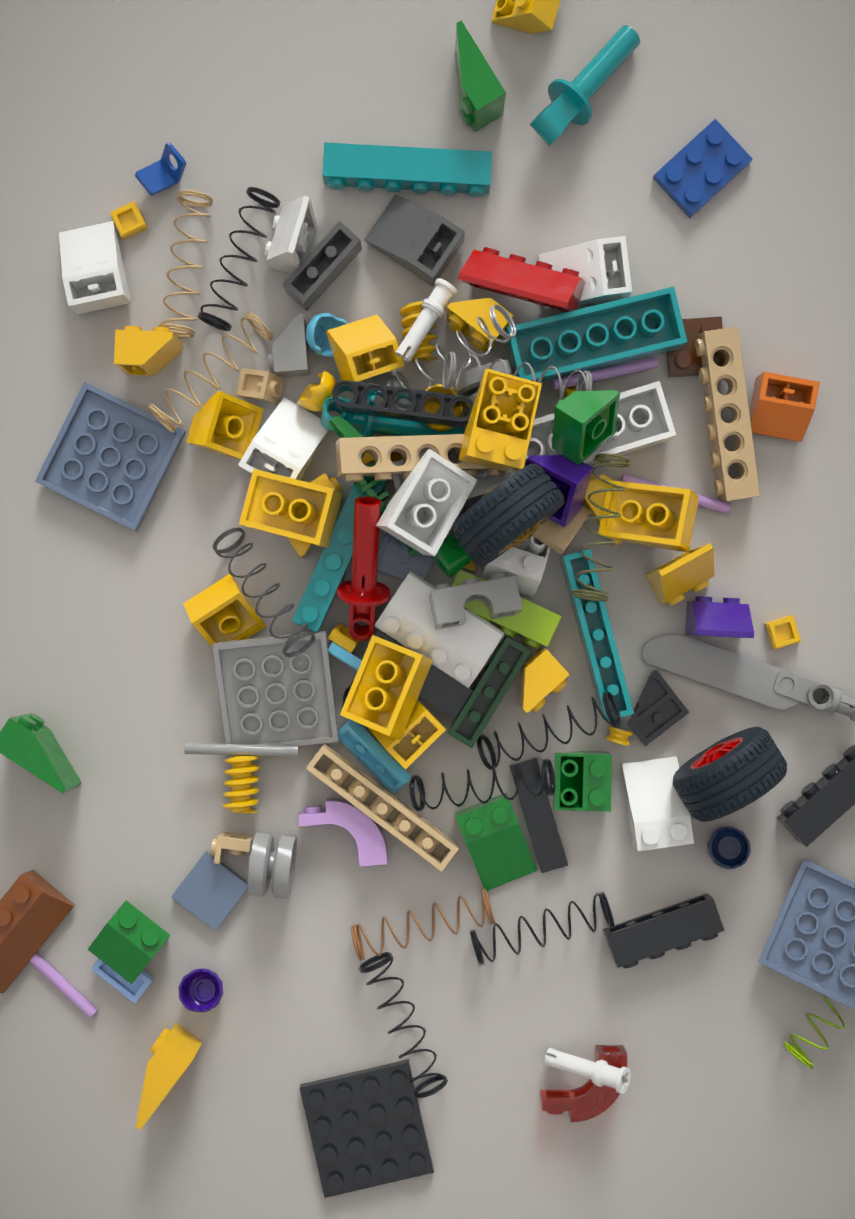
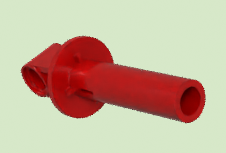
(361, 592)

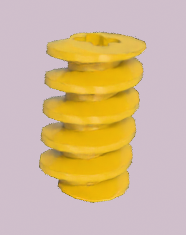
(411, 312)
(241, 784)

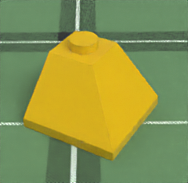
(225, 425)

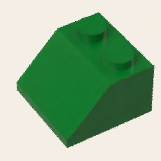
(584, 423)
(128, 942)

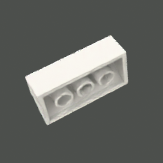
(454, 650)

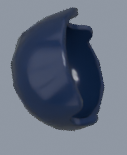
(728, 847)

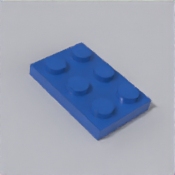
(702, 168)

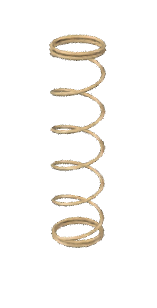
(251, 318)
(187, 332)

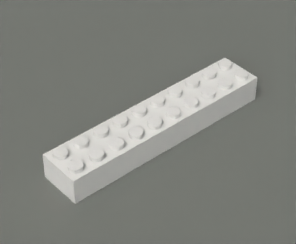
(640, 423)

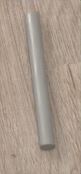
(241, 749)

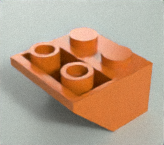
(782, 406)

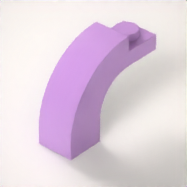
(366, 832)

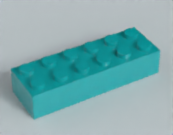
(598, 335)

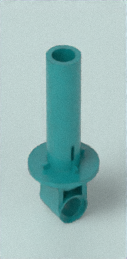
(570, 100)
(369, 425)

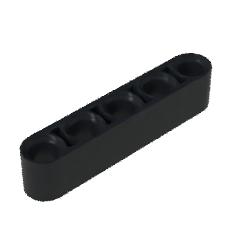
(391, 395)

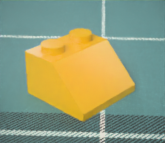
(223, 612)

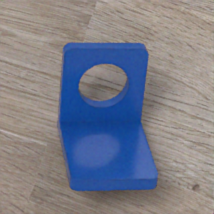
(162, 173)

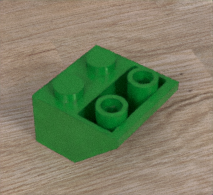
(583, 781)

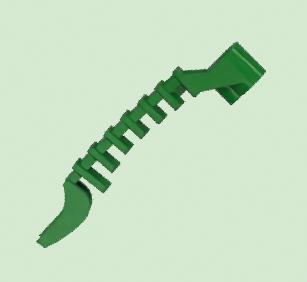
(450, 556)

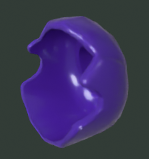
(200, 990)

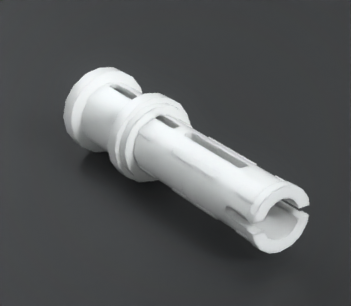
(432, 309)
(597, 1071)

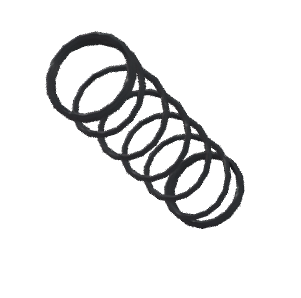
(214, 320)
(614, 721)
(546, 763)
(605, 907)
(387, 957)

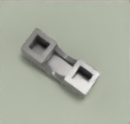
(498, 594)

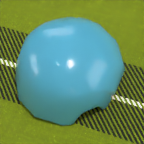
(316, 332)

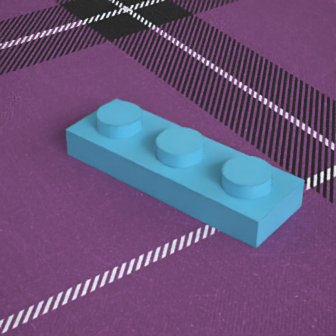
(373, 756)

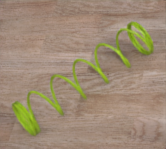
(799, 1054)

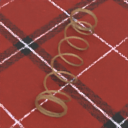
(357, 940)

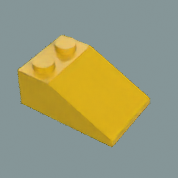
(291, 508)
(650, 515)
(682, 574)
(170, 1058)

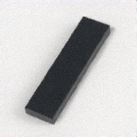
(539, 817)

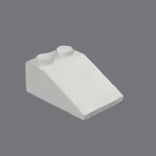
(292, 236)
(427, 503)
(653, 805)

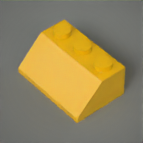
(386, 687)

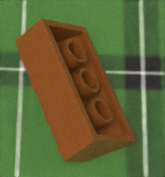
(27, 919)

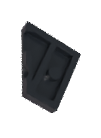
(655, 709)

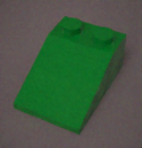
(479, 89)
(37, 751)
(495, 842)

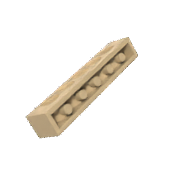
(739, 427)
(350, 451)
(383, 807)

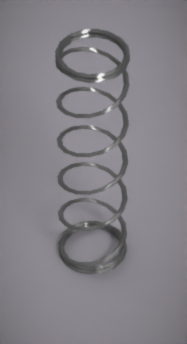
(298, 635)

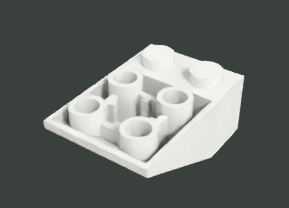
(601, 265)
(93, 268)
(285, 442)
(525, 562)

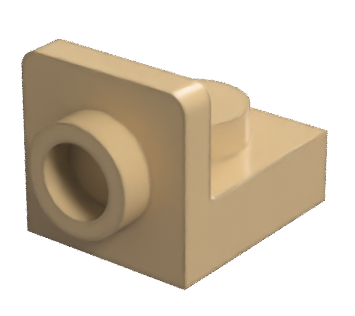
(260, 385)
(236, 843)

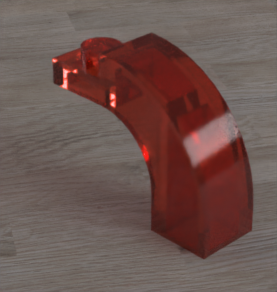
(588, 1099)

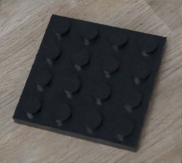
(366, 1128)

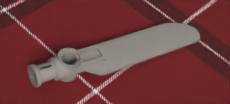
(742, 675)

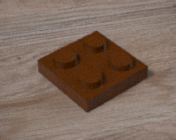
(685, 360)

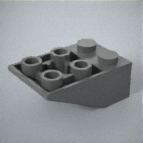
(416, 238)

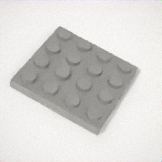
(276, 696)

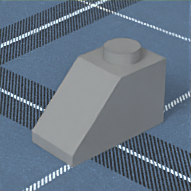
(290, 350)

